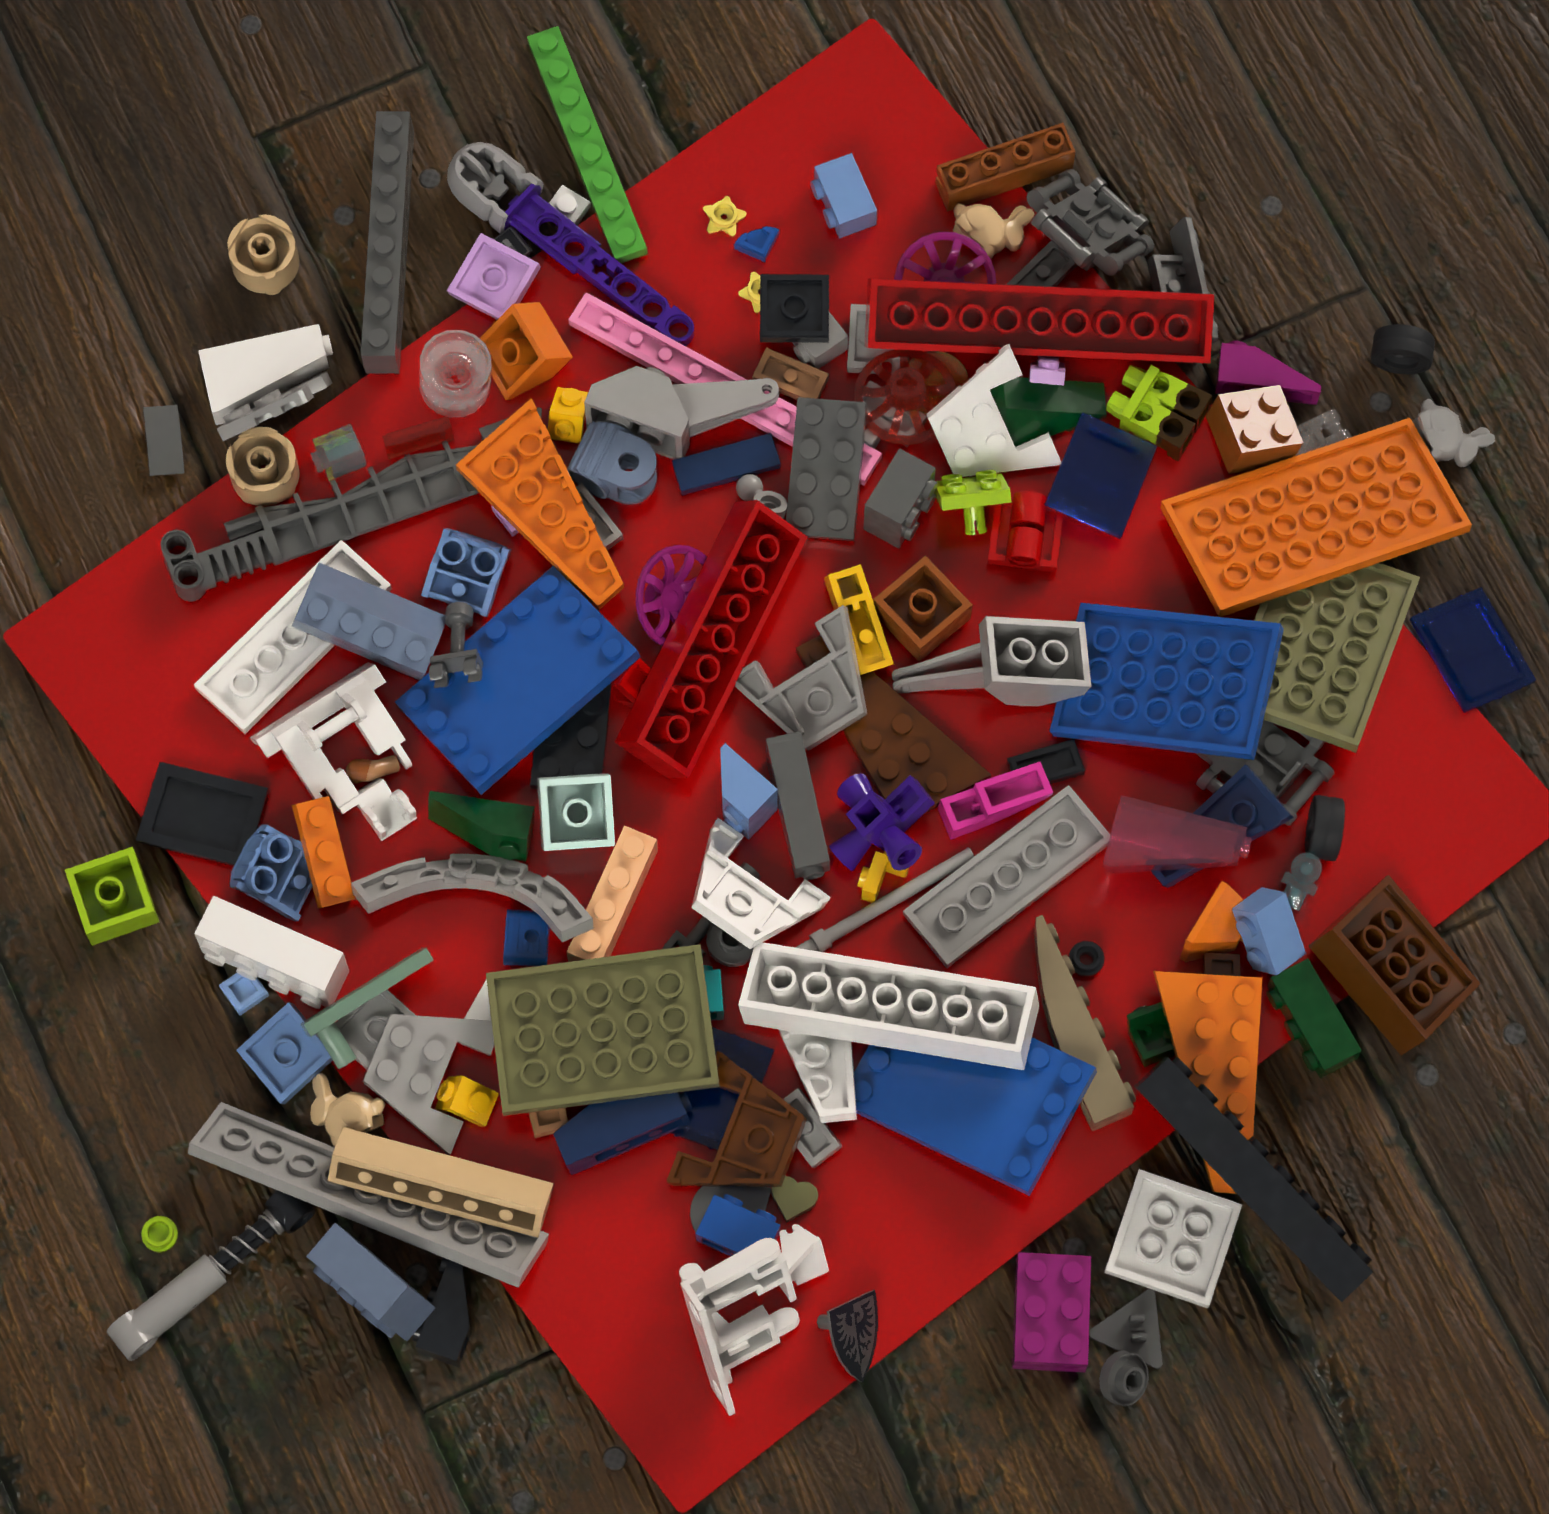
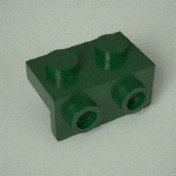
(1150, 1033)

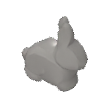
(1444, 435)

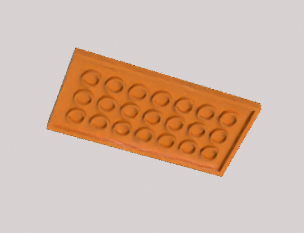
(1315, 517)

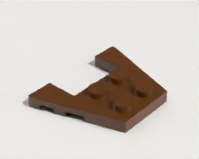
(756, 1140)

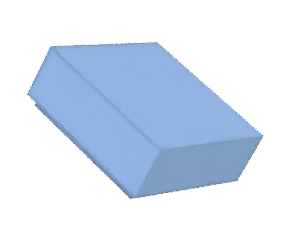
(243, 992)

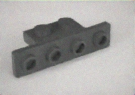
(1184, 269)

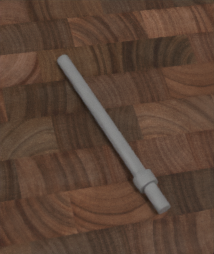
(822, 939)

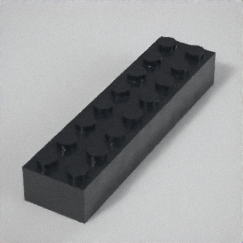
(1254, 1179)

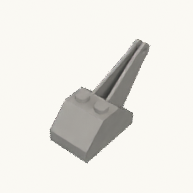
(670, 412)
(1015, 662)

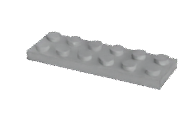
(1007, 876)

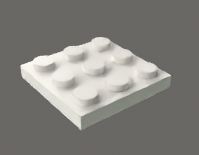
(1173, 1238)

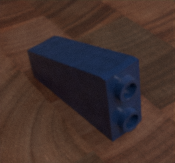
(619, 1126)

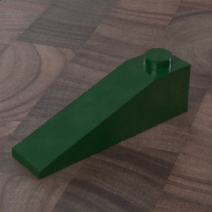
(1043, 408)

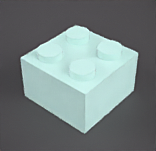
(576, 812)

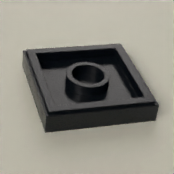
(794, 308)

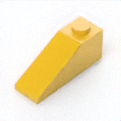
(851, 590)

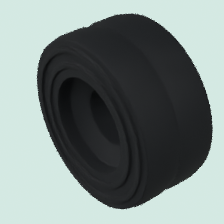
(1403, 349)
(1325, 827)

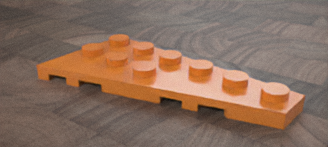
(534, 492)
(1217, 1037)

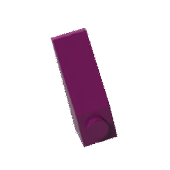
(1249, 368)

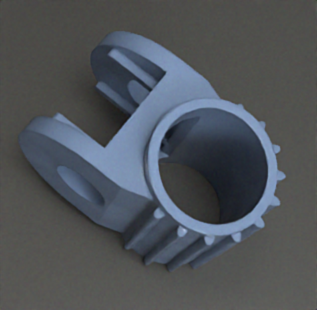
(604, 457)

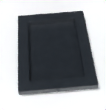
(200, 813)

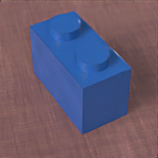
(734, 1228)

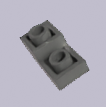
(163, 440)

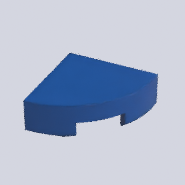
(757, 242)

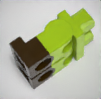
(1160, 409)

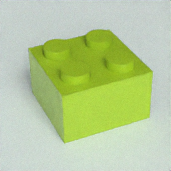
(112, 896)

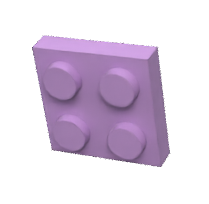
(493, 277)

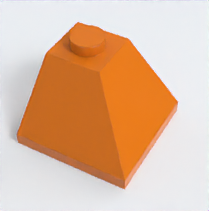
(1215, 927)

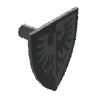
(853, 1332)

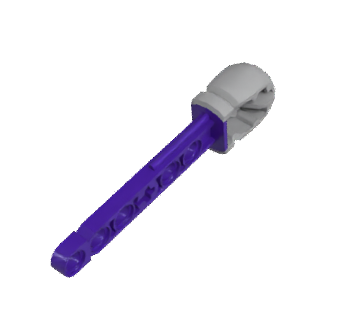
(527, 212)

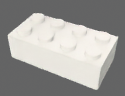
(271, 953)

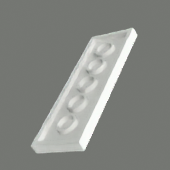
(274, 653)

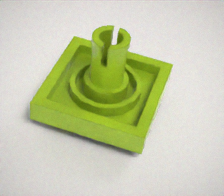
(972, 496)

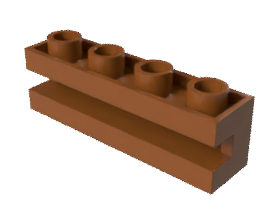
(1005, 166)

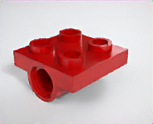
(1025, 533)

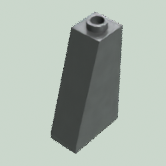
(797, 805)

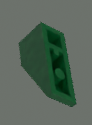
(490, 825)

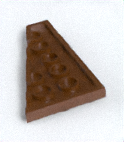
(900, 741)

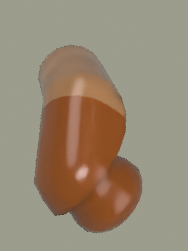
(366, 770)

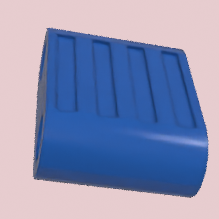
(525, 939)

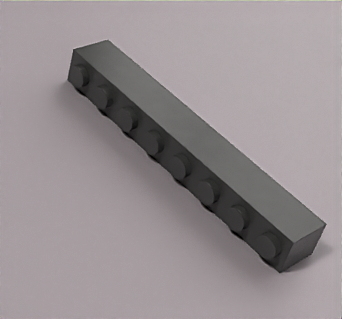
(387, 242)

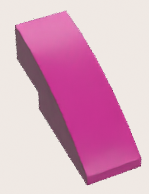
(994, 799)

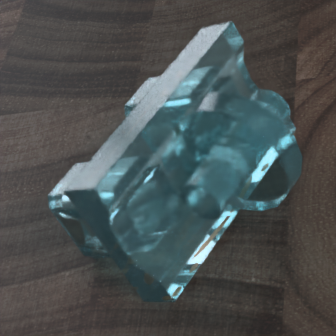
(1300, 880)

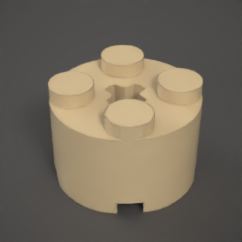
(263, 254)
(264, 485)

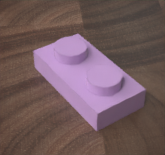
(1047, 371)

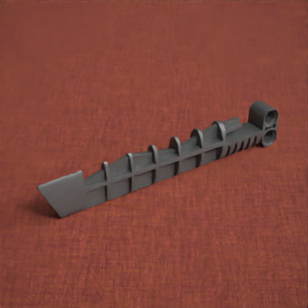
(299, 528)

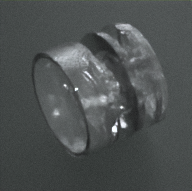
(456, 355)

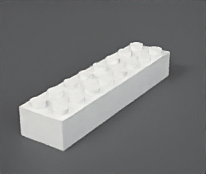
(889, 1005)

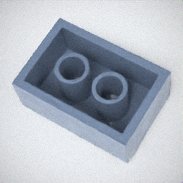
(369, 1284)

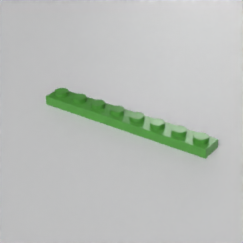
(587, 145)

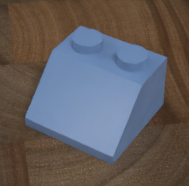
(746, 794)

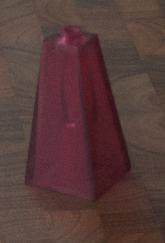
(1166, 838)

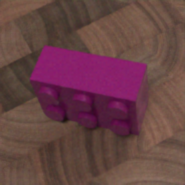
(1051, 1312)

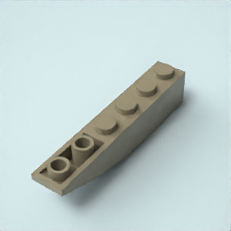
(1076, 1031)

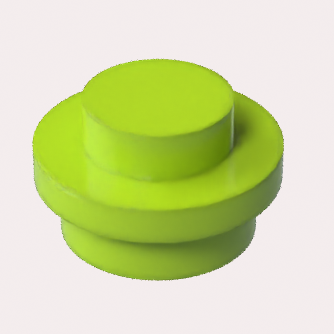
(159, 1234)

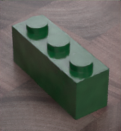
(1313, 1019)

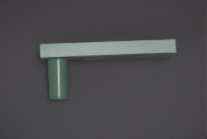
(324, 1021)

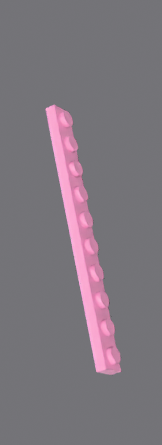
(684, 366)

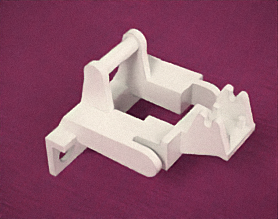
(301, 745)
(750, 1270)

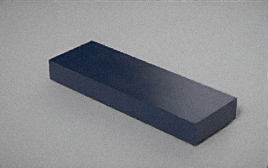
(726, 464)

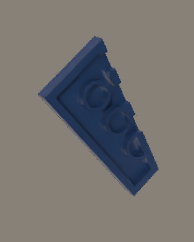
(1242, 802)

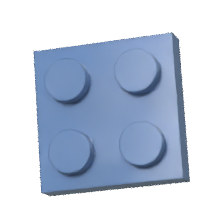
(285, 1054)

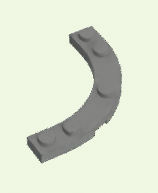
(481, 872)

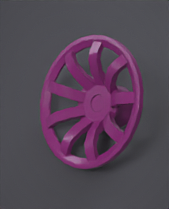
(945, 271)
(666, 594)

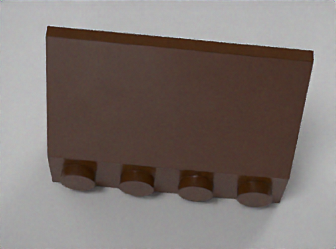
(1395, 965)

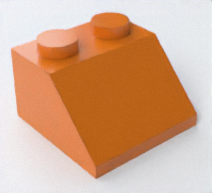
(524, 349)

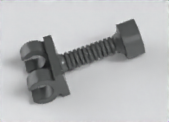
(458, 618)

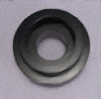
(1087, 948)

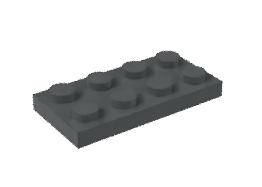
(826, 468)

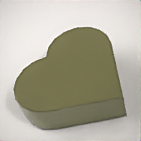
(794, 1198)

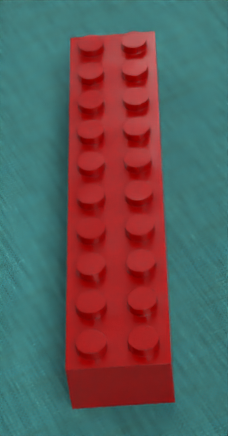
(1039, 320)

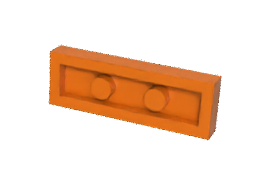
(323, 852)

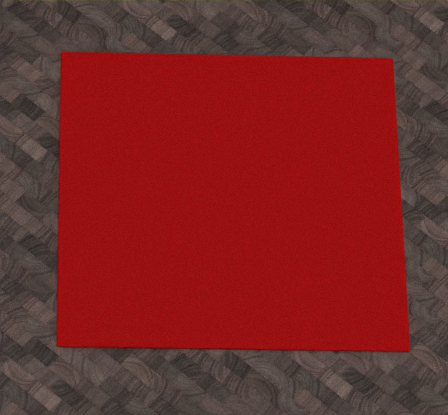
(1424, 796)

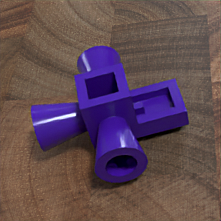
(881, 821)

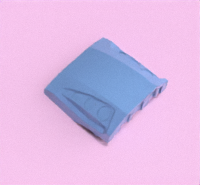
(466, 570)
(273, 871)

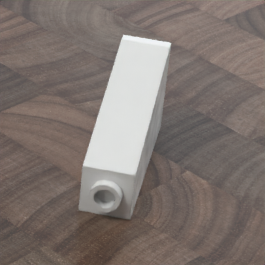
(254, 367)

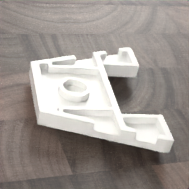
(974, 430)
(742, 902)

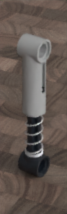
(140, 1328)

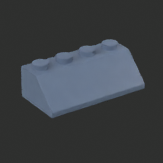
(369, 621)

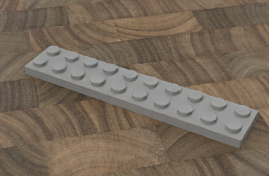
(302, 1167)

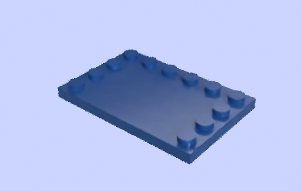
(539, 669)
(1172, 681)
(976, 1112)

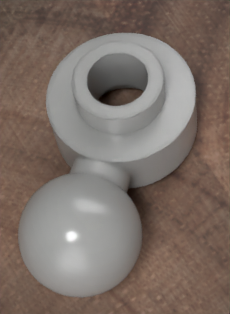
(751, 488)

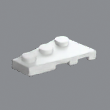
(826, 1073)

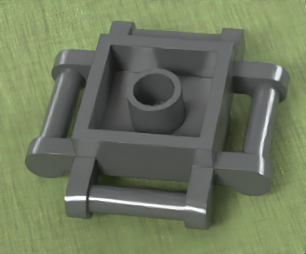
(1090, 223)
(1277, 763)

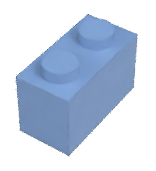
(844, 196)
(1268, 931)

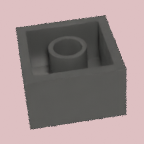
(900, 498)

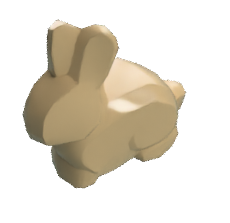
(989, 229)
(351, 1110)

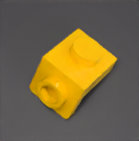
(567, 415)
(872, 877)
(466, 1099)

